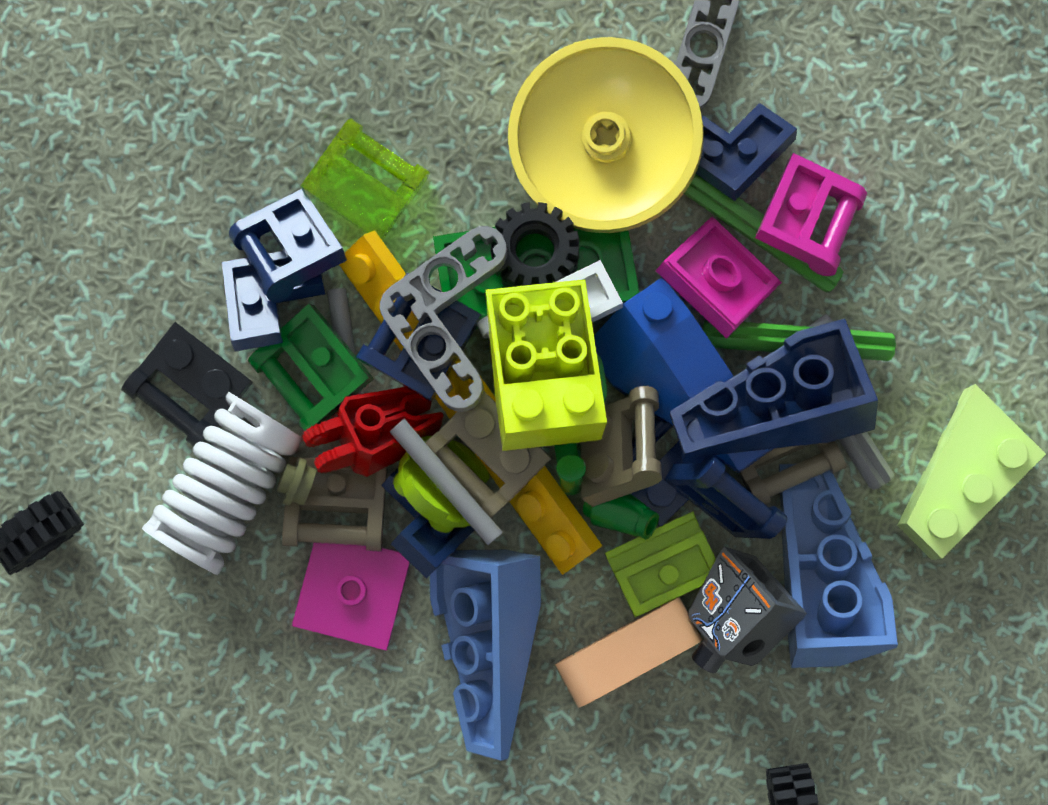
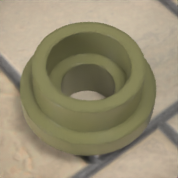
(296, 482)

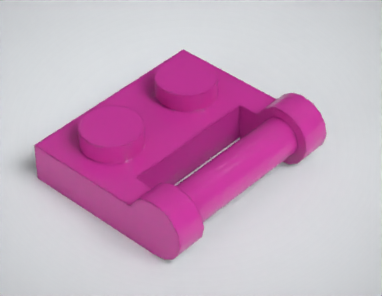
(797, 208)

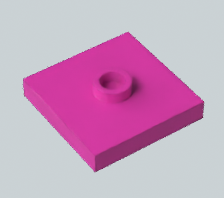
(718, 277)
(352, 593)

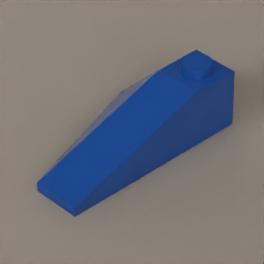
(663, 347)

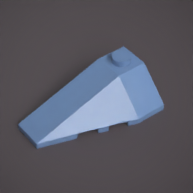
(831, 579)
(491, 622)

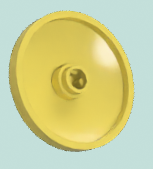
(606, 134)

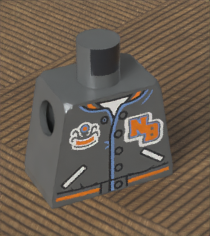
(741, 612)

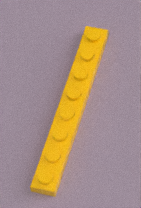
(541, 501)

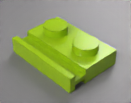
(663, 566)

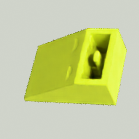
(545, 365)

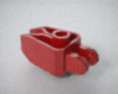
(365, 430)

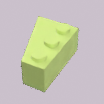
(969, 473)

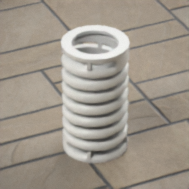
(226, 484)

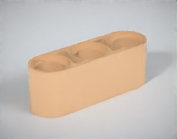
(628, 652)

